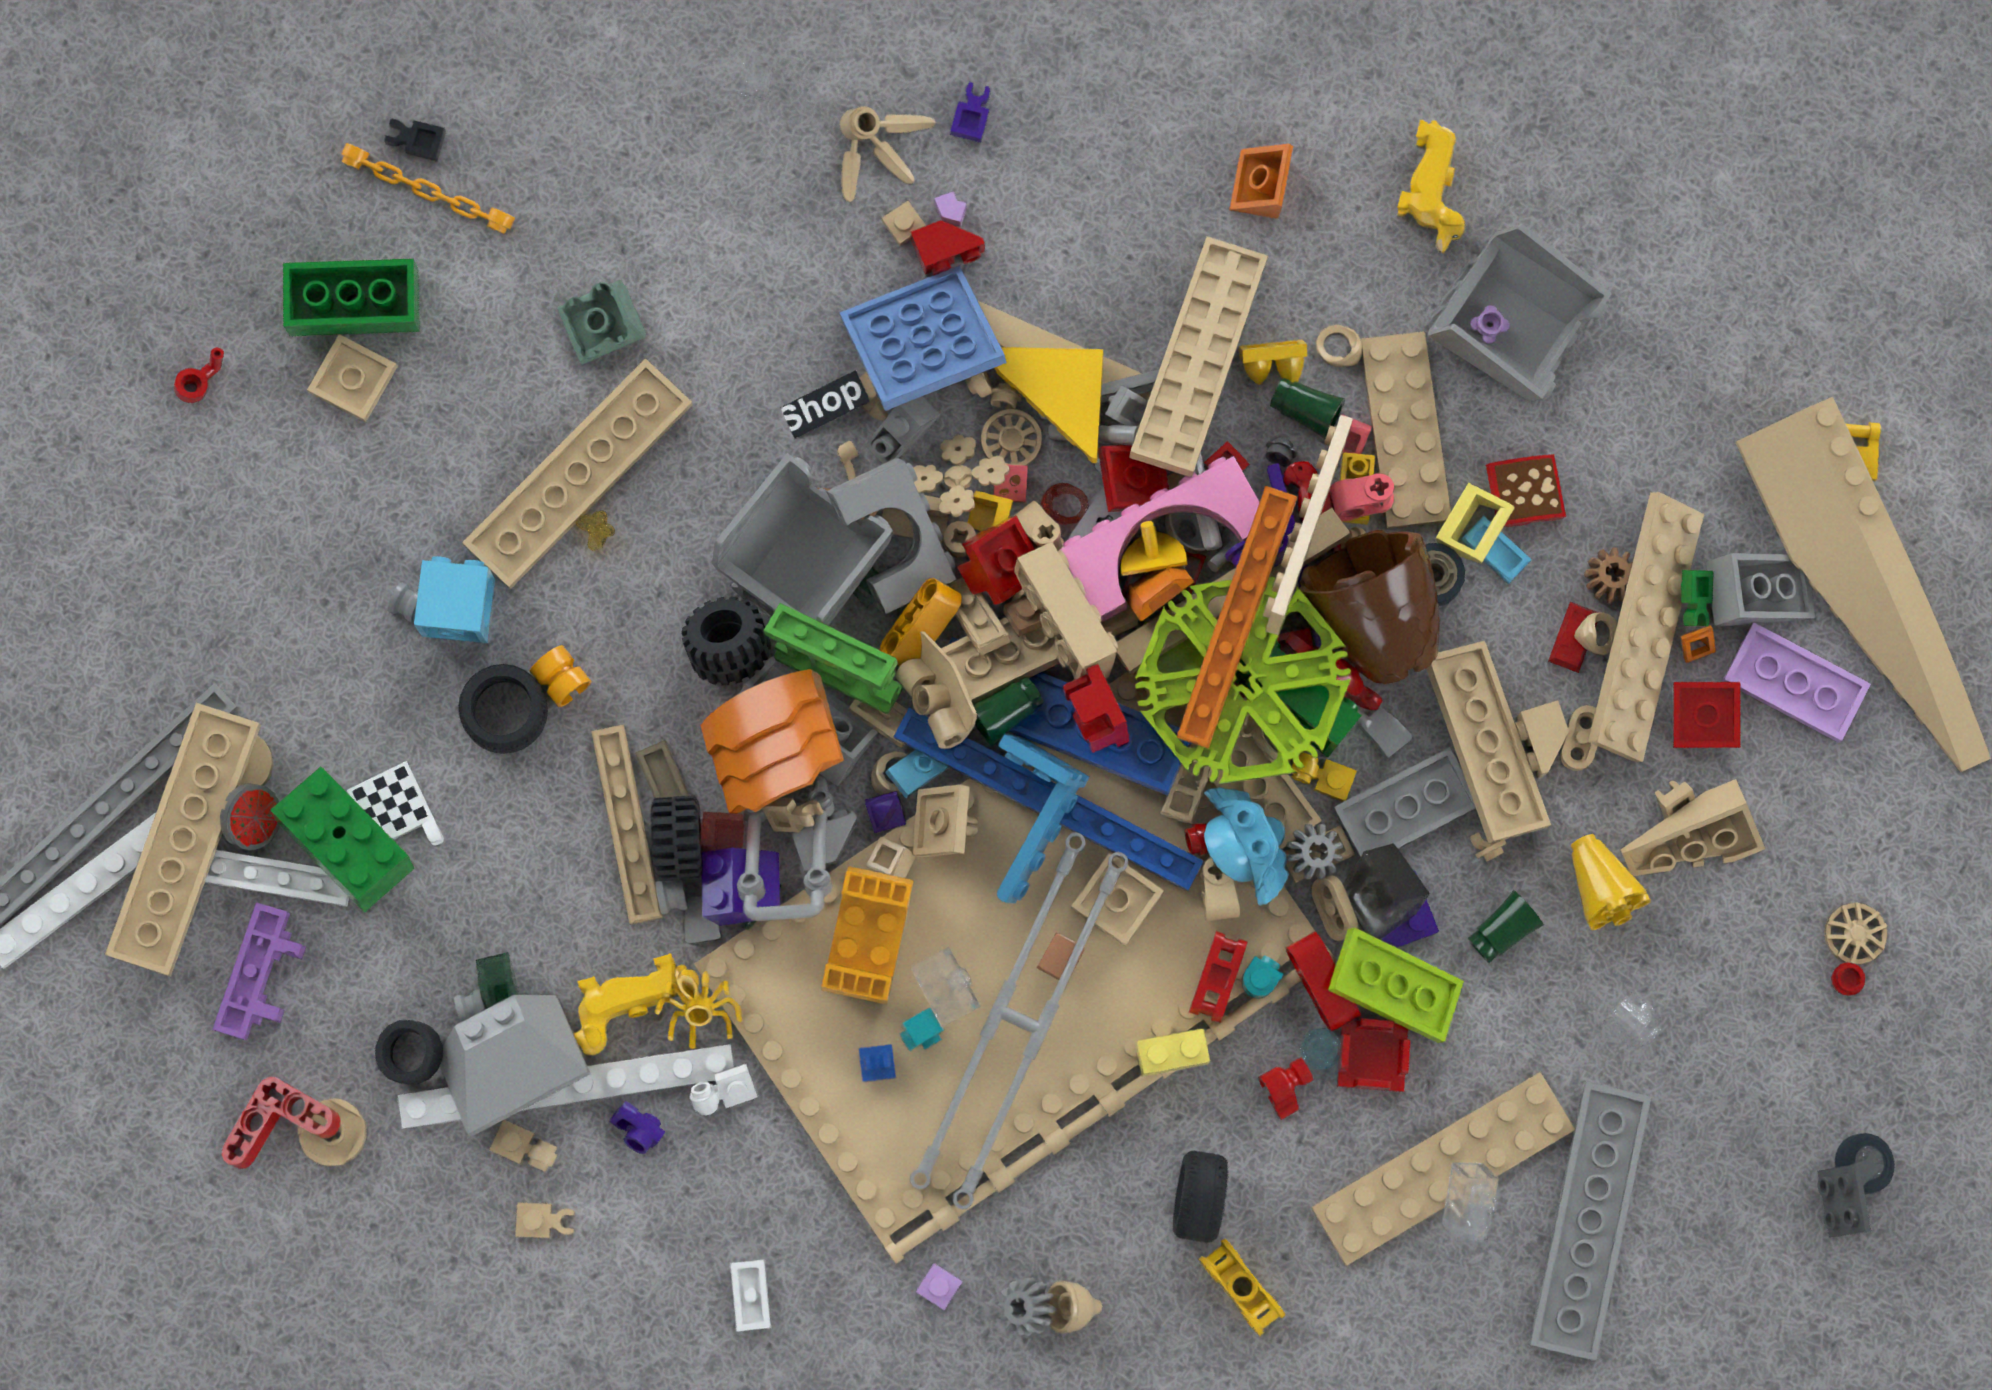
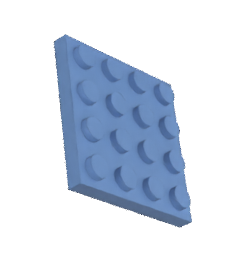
(922, 338)

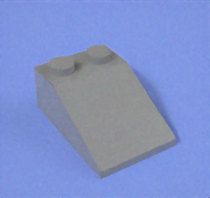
(1758, 590)

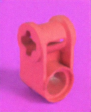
(1359, 497)

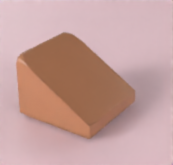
(1057, 956)

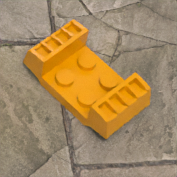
(867, 935)

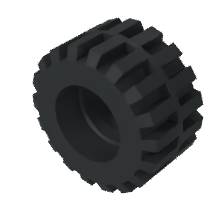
(730, 659)
(676, 838)

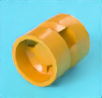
(558, 673)

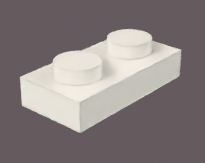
(750, 1295)

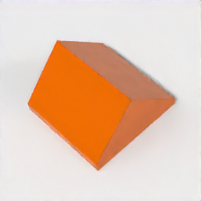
(1261, 180)

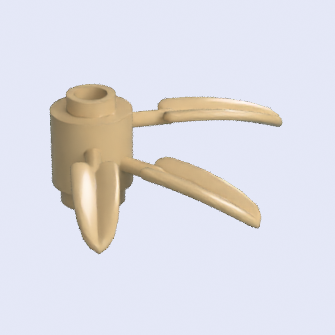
(869, 126)

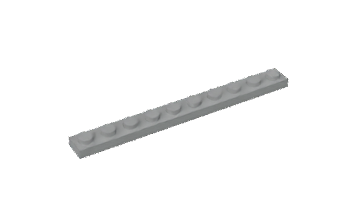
(100, 810)

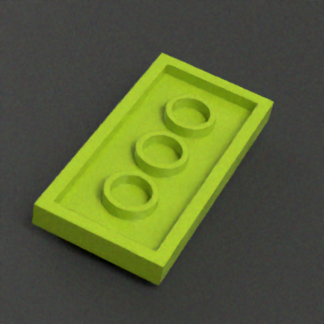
(1396, 985)

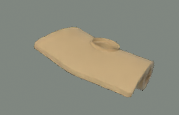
(938, 692)

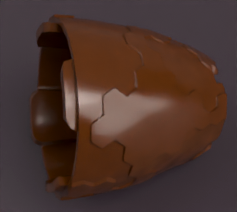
(1379, 603)

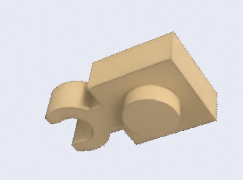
(537, 1219)

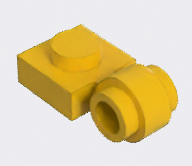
(1333, 778)

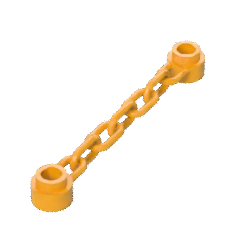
(497, 219)

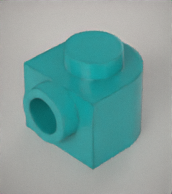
(1261, 977)
(921, 1030)

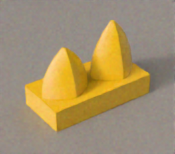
(1287, 355)

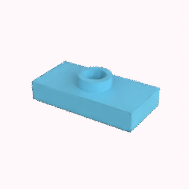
(914, 772)

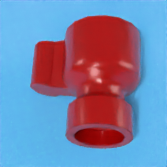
(1282, 1085)

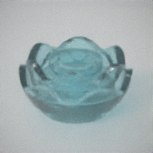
(1310, 1048)

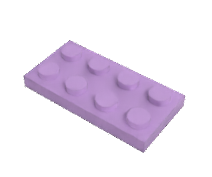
(1797, 682)

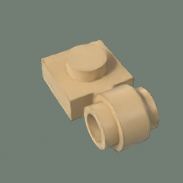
(515, 1143)

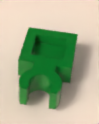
(1696, 592)

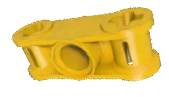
(1251, 1305)

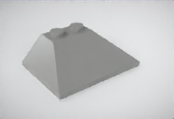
(510, 1059)

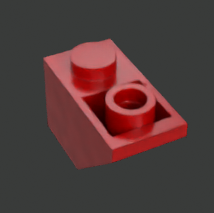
(941, 242)

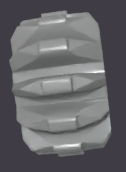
(1314, 838)
(1027, 1306)

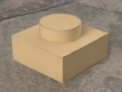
(901, 222)

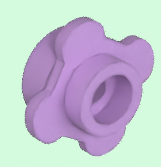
(1491, 315)

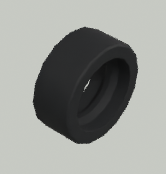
(387, 1041)

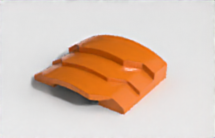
(772, 740)

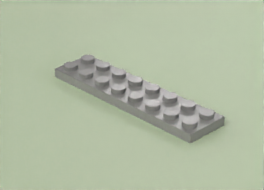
(1590, 1221)

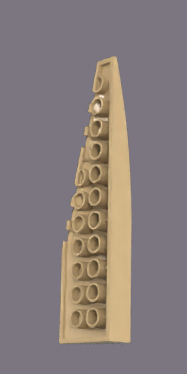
(1858, 564)

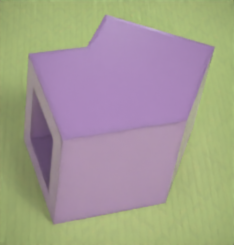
(950, 209)

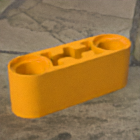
(926, 612)

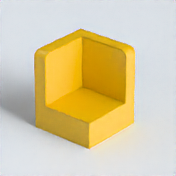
(989, 510)

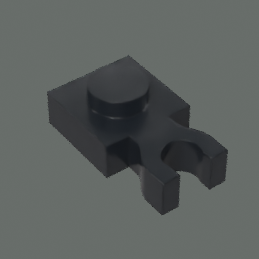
(420, 140)

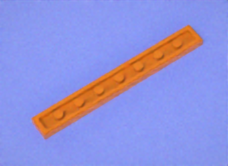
(1237, 617)

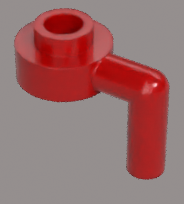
(198, 378)

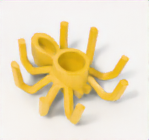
(699, 1006)

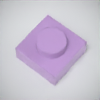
(939, 1286)

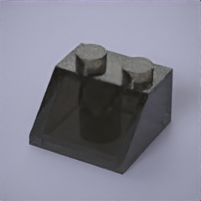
(1384, 890)

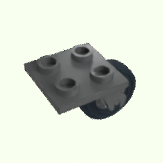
(1861, 1167)

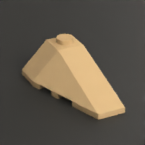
(1705, 827)

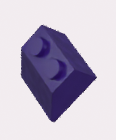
(719, 884)

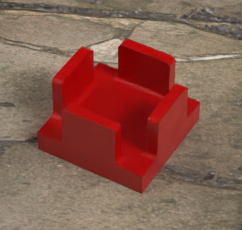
(994, 559)
(1096, 710)
(1373, 1055)

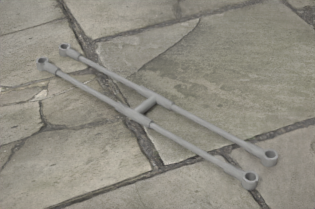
(1037, 1028)

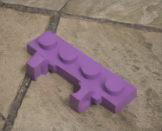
(244, 995)

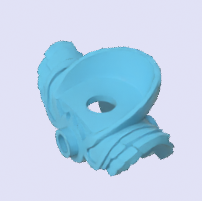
(1246, 842)

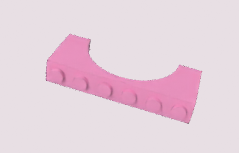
(1216, 493)

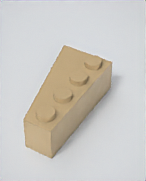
(1065, 611)

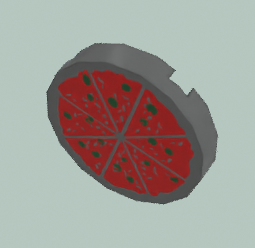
(248, 816)

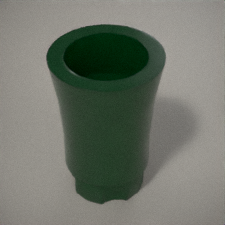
(1307, 405)
(1006, 709)
(1505, 927)

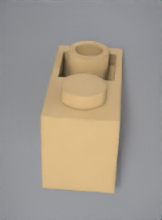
(1545, 731)

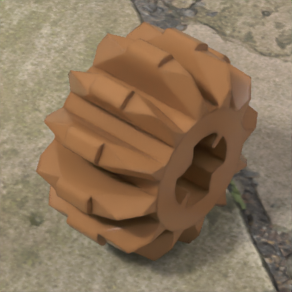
(1601, 567)

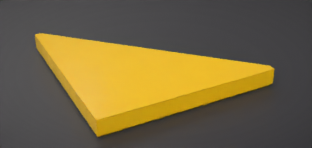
(1062, 388)

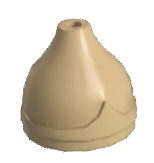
(1073, 1305)

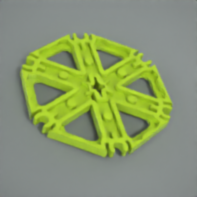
(1263, 705)

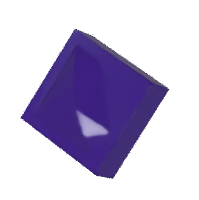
(885, 811)

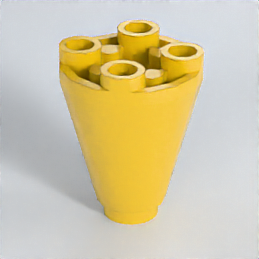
(1605, 884)

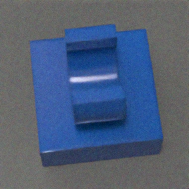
(877, 1063)

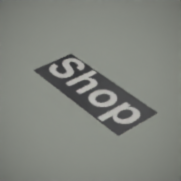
(825, 404)

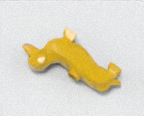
(1429, 183)
(620, 997)

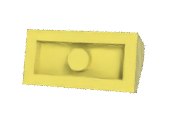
(1461, 515)

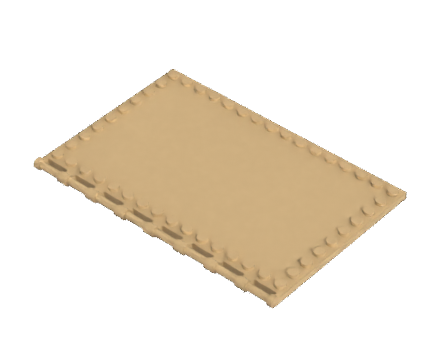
(1113, 998)

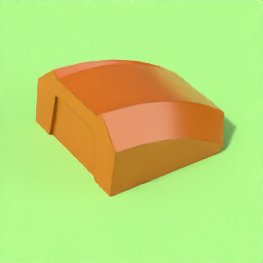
(1156, 589)

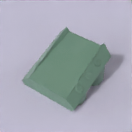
(601, 321)

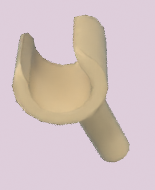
(848, 452)

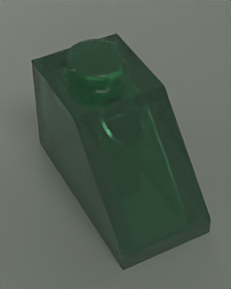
(496, 978)

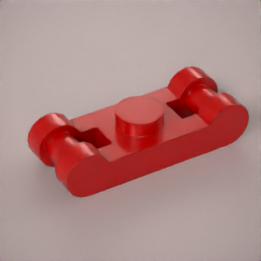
(1218, 976)

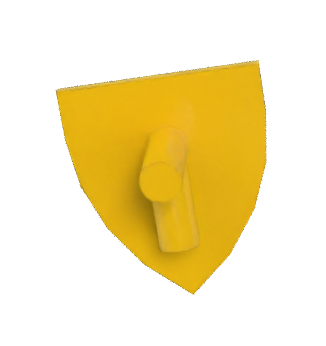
(1152, 552)

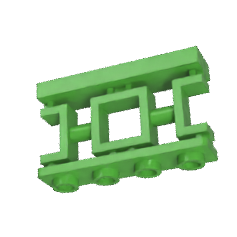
(838, 658)

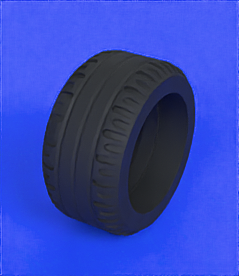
(514, 741)
(1200, 1196)

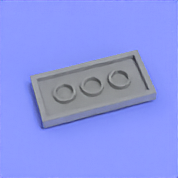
(1407, 804)

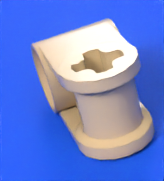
(1040, 526)
(1218, 896)

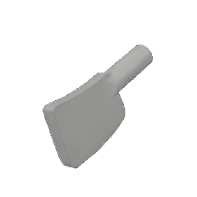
(1384, 731)
(697, 927)

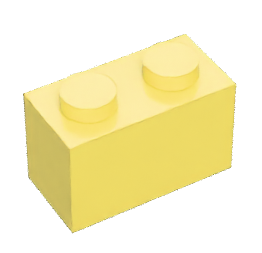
(1172, 1052)

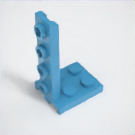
(1047, 825)

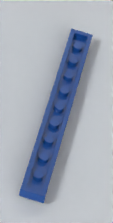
(1033, 792)

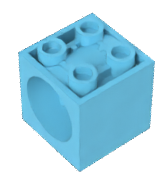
(454, 600)

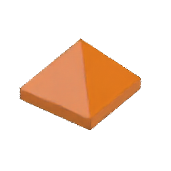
(1703, 634)

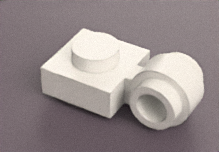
(732, 1086)

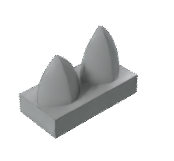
(1126, 407)

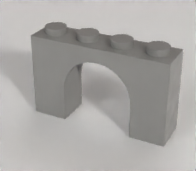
(894, 487)

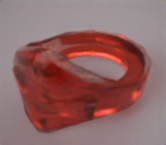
(1057, 490)

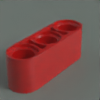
(1315, 971)

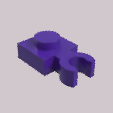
(970, 117)

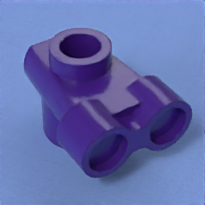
(641, 1129)

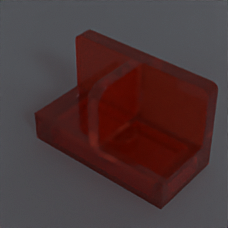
(722, 831)

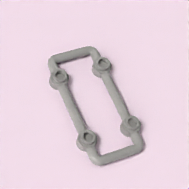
(816, 881)

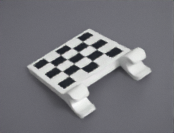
(397, 803)

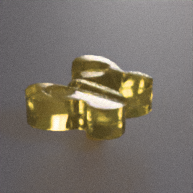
(597, 528)

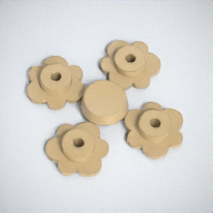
(960, 477)

